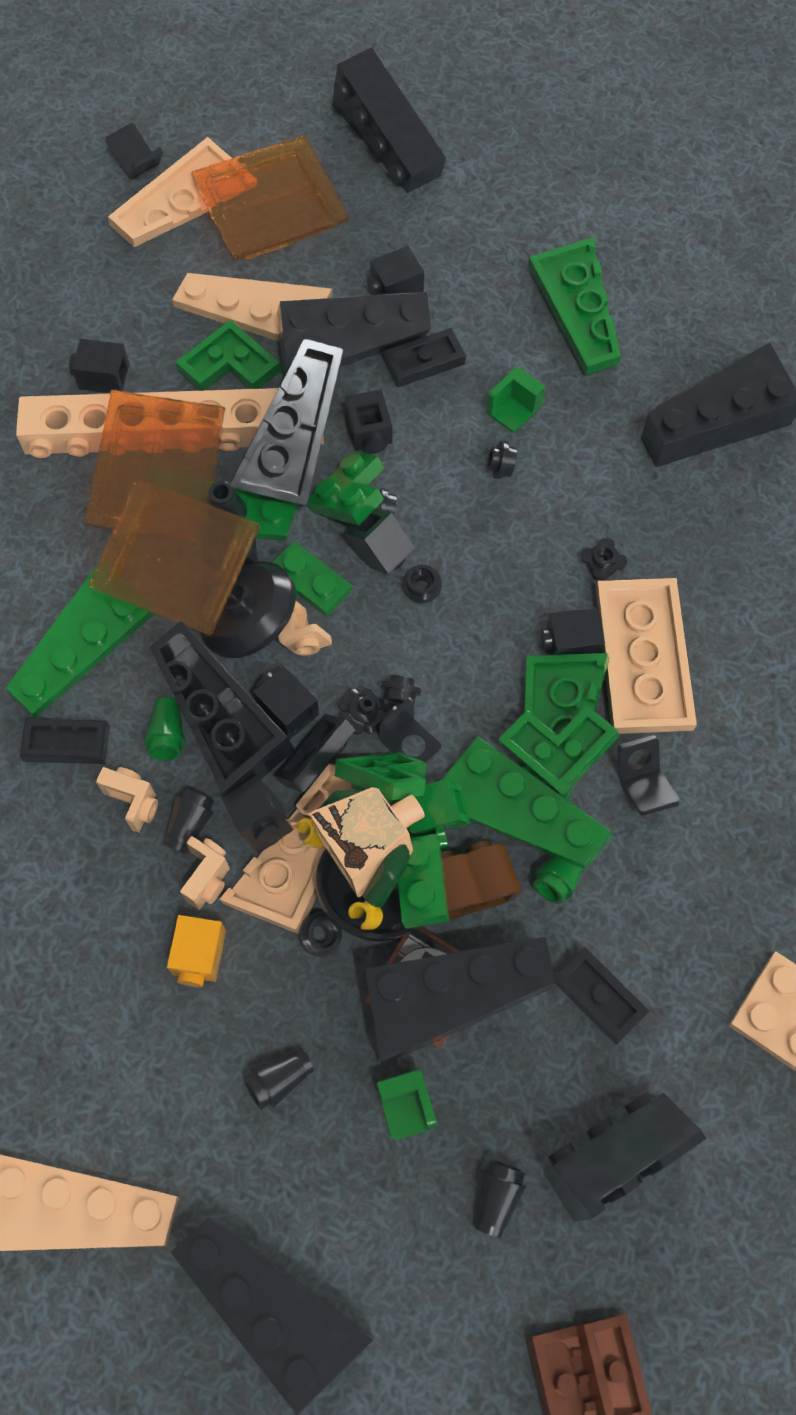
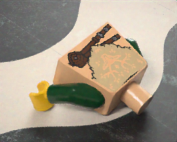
(366, 843)

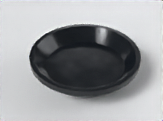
(254, 611)
(337, 897)

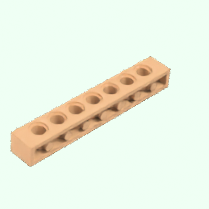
(80, 416)

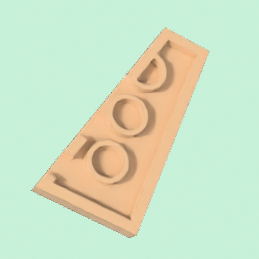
(167, 199)
(243, 301)
(282, 878)
(73, 1210)

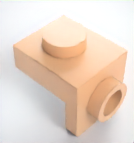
(300, 636)
(129, 787)
(205, 882)

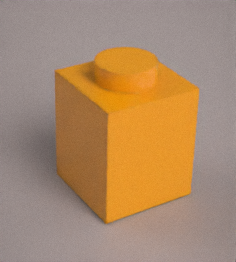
(196, 950)

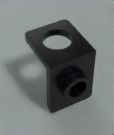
(132, 151)
(399, 724)
(645, 782)

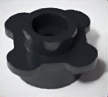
(603, 569)

